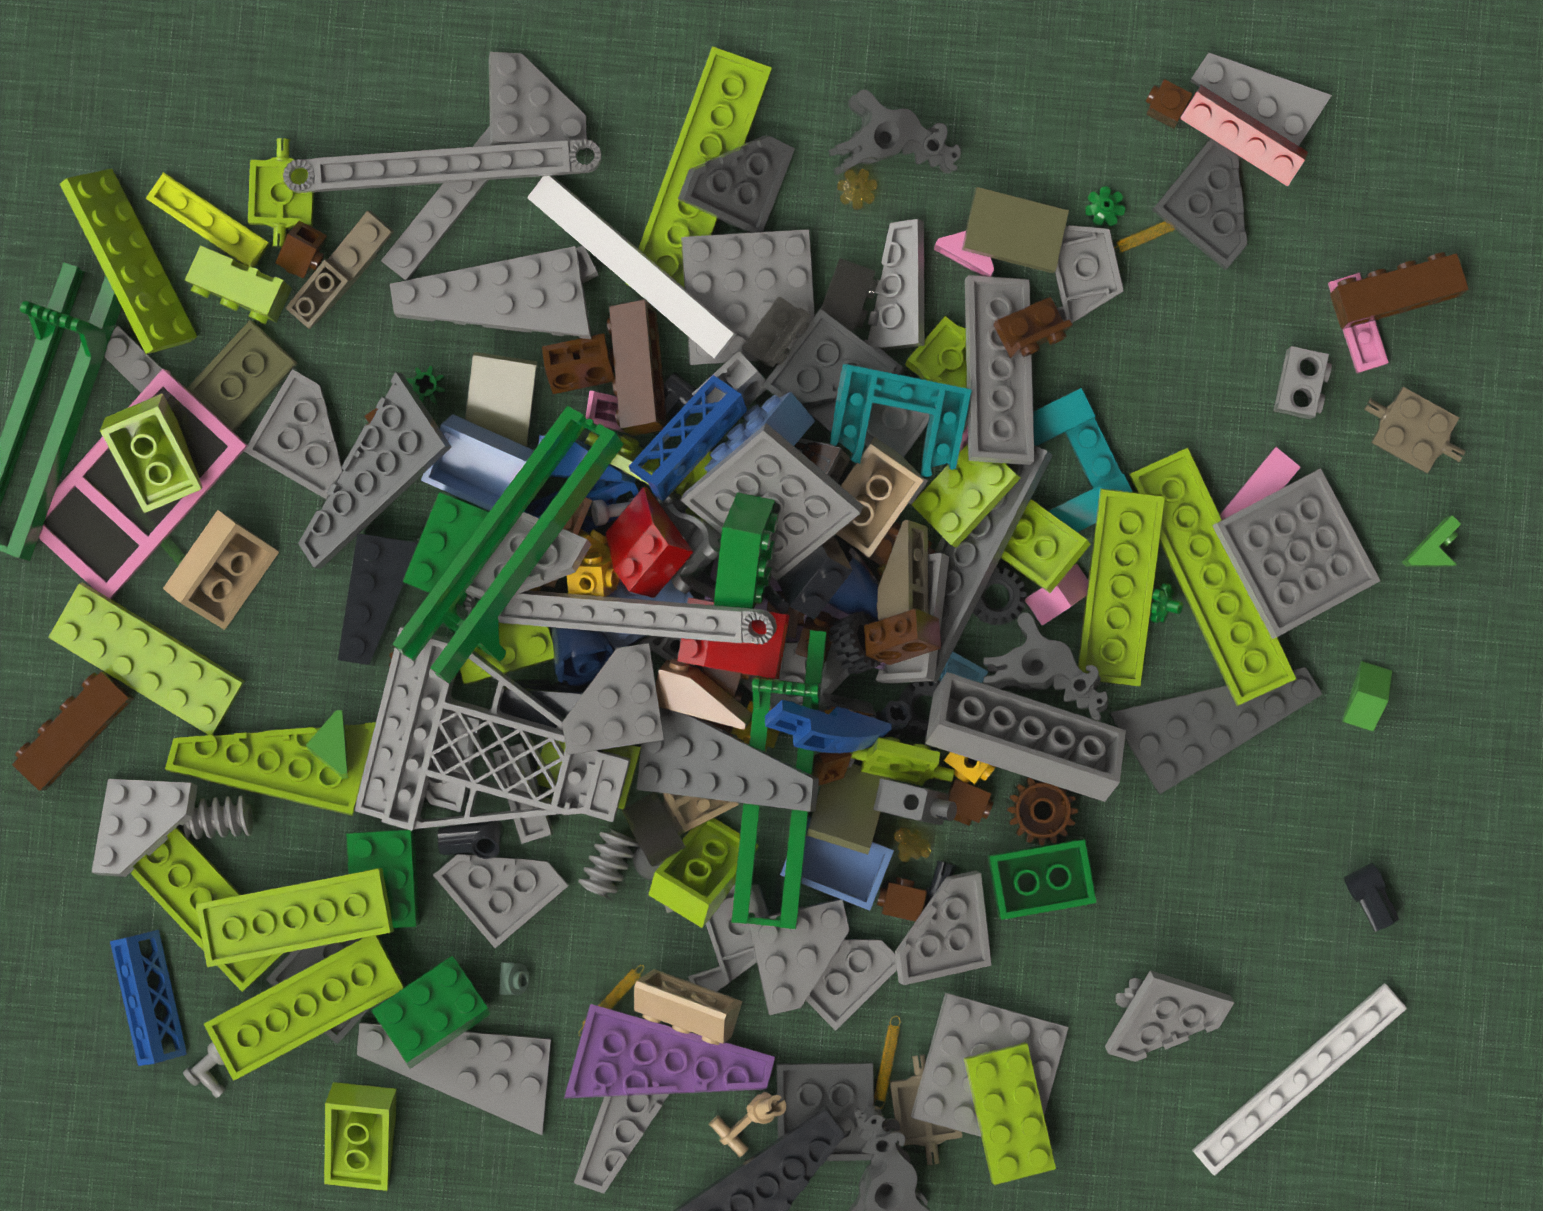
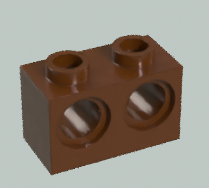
(578, 364)
(902, 636)

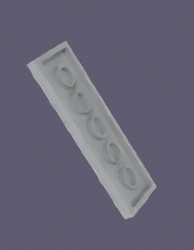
(1000, 385)

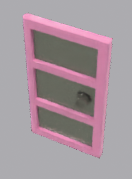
(95, 514)

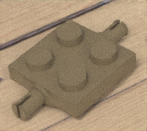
(1414, 430)
(915, 1130)

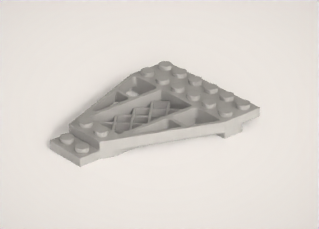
(408, 740)

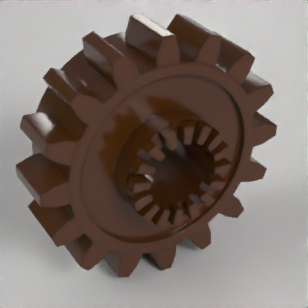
(1053, 823)

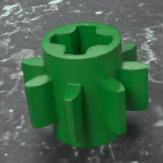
(422, 377)

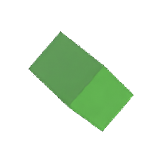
(1368, 696)
(330, 744)

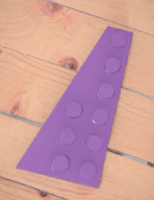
(642, 1057)

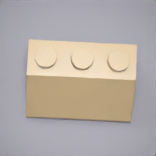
(884, 487)
(220, 570)
(686, 1006)

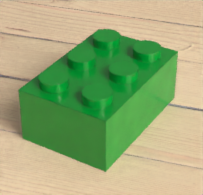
(442, 539)
(746, 552)
(396, 855)
(1041, 879)
(431, 1012)

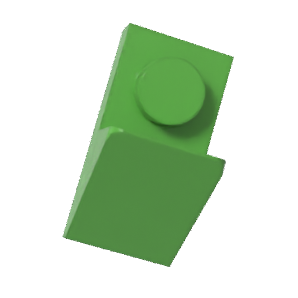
(1428, 551)

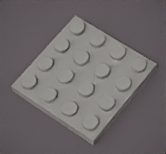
(743, 277)
(805, 497)
(1296, 553)
(972, 1029)

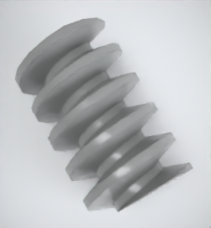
(220, 819)
(608, 863)

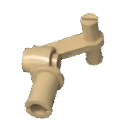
(760, 1110)

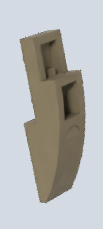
(340, 271)

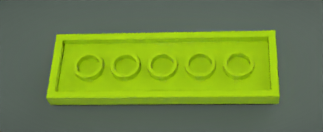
(128, 260)
(1121, 585)
(146, 659)
(181, 878)
(294, 917)
(304, 1006)

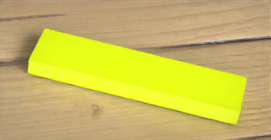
(207, 221)

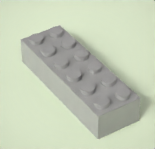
(1026, 737)

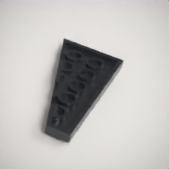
(776, 1173)

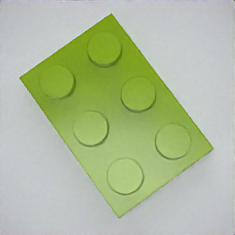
(964, 496)
(1043, 547)

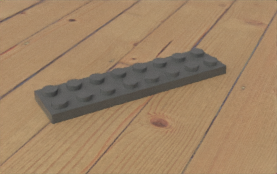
(980, 552)

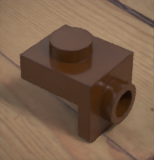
(823, 622)

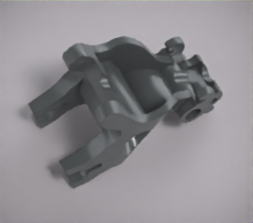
(889, 131)
(703, 541)
(1044, 663)
(890, 1178)

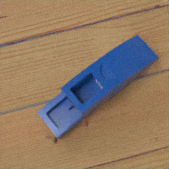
(827, 733)

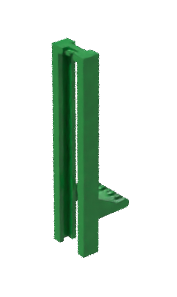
(48, 329)
(482, 624)
(762, 689)

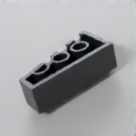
(373, 595)
(557, 697)

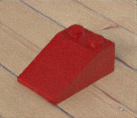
(646, 546)
(742, 657)

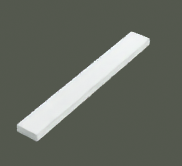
(632, 266)
(1299, 1079)

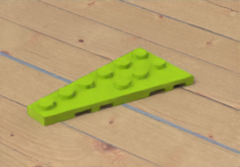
(276, 764)

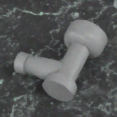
(602, 512)
(201, 1073)

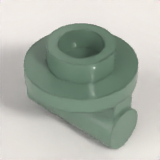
(513, 978)

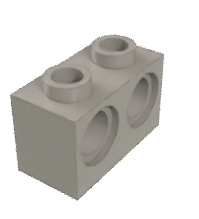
(740, 376)
(1294, 380)

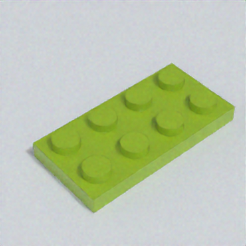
(1009, 1113)

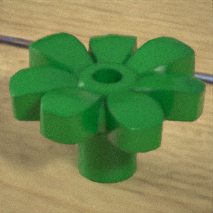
(1100, 211)
(1164, 604)

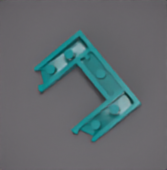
(943, 402)
(1076, 419)

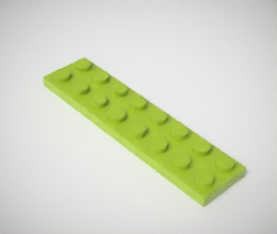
(714, 125)
(1224, 611)

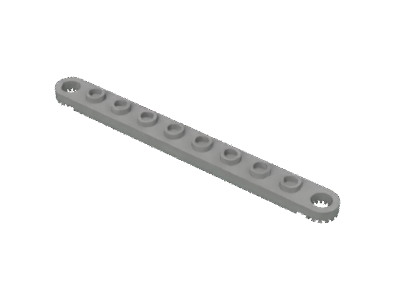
(442, 166)
(635, 616)

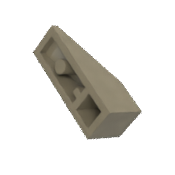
(906, 573)

